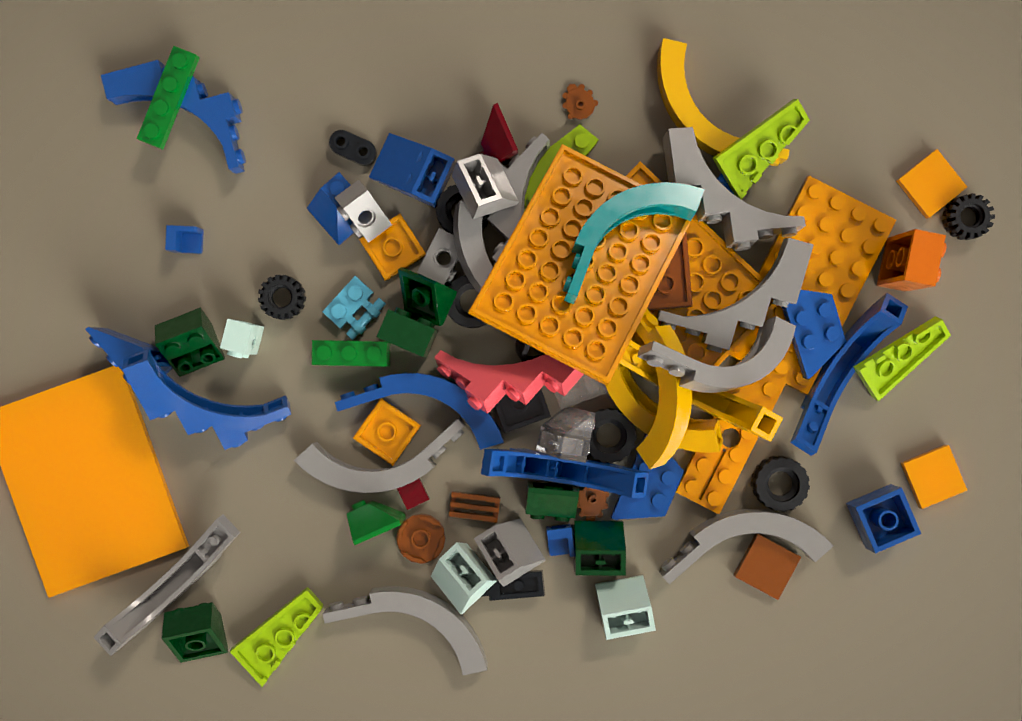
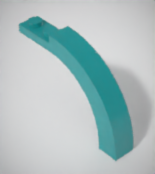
(646, 199)

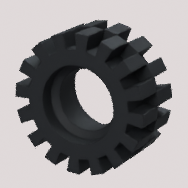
(981, 211)
(268, 291)

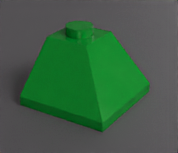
(372, 519)

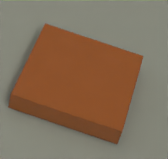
(767, 566)

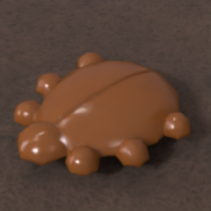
(579, 102)
(592, 502)

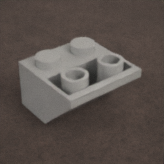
(483, 185)
(509, 550)

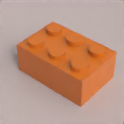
(912, 260)

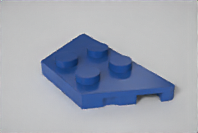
(817, 330)
(659, 493)

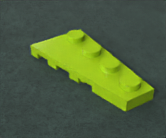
(894, 362)

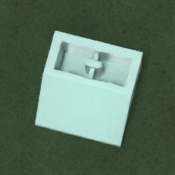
(462, 576)
(625, 607)

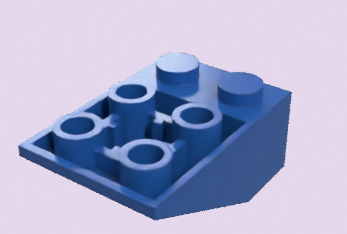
(413, 169)
(121, 346)

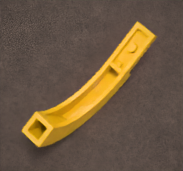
(681, 106)
(673, 402)
(722, 405)
(701, 434)

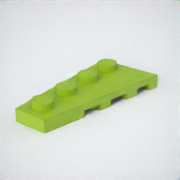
(577, 139)
(756, 150)
(270, 642)

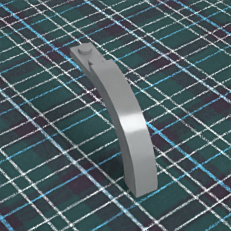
(470, 246)
(764, 356)
(341, 475)
(745, 522)
(168, 587)
(424, 606)

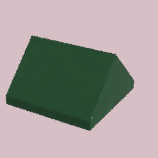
(425, 296)

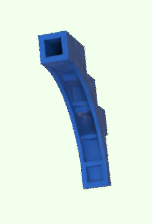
(218, 111)
(163, 395)
(541, 466)

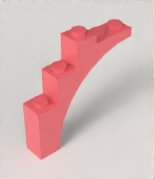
(520, 381)

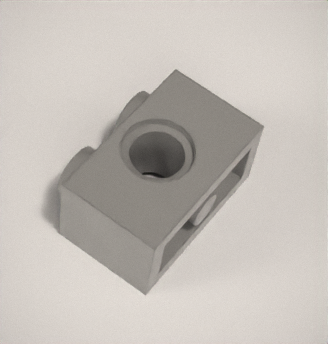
(353, 202)
(430, 268)

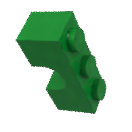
(351, 353)

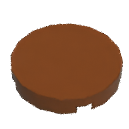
(421, 538)

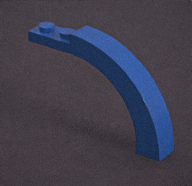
(834, 375)
(451, 394)

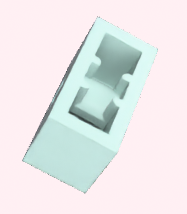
(241, 338)

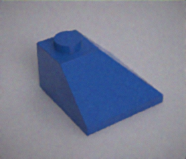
(325, 210)

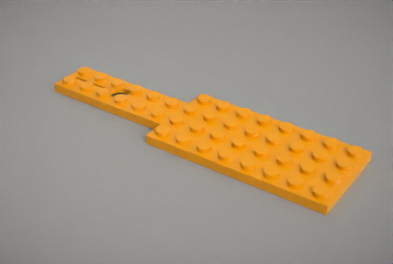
(845, 248)

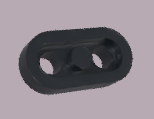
(352, 148)

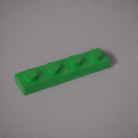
(168, 97)

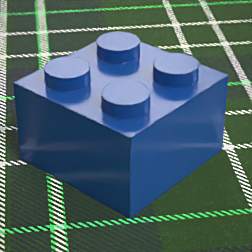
(883, 518)

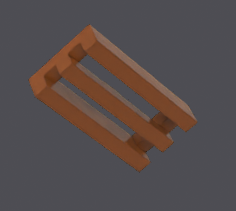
(452, 513)

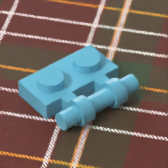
(347, 304)

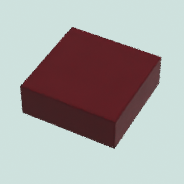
(413, 494)

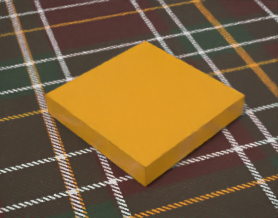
(931, 184)
(394, 248)
(387, 431)
(934, 476)

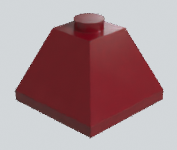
(497, 138)

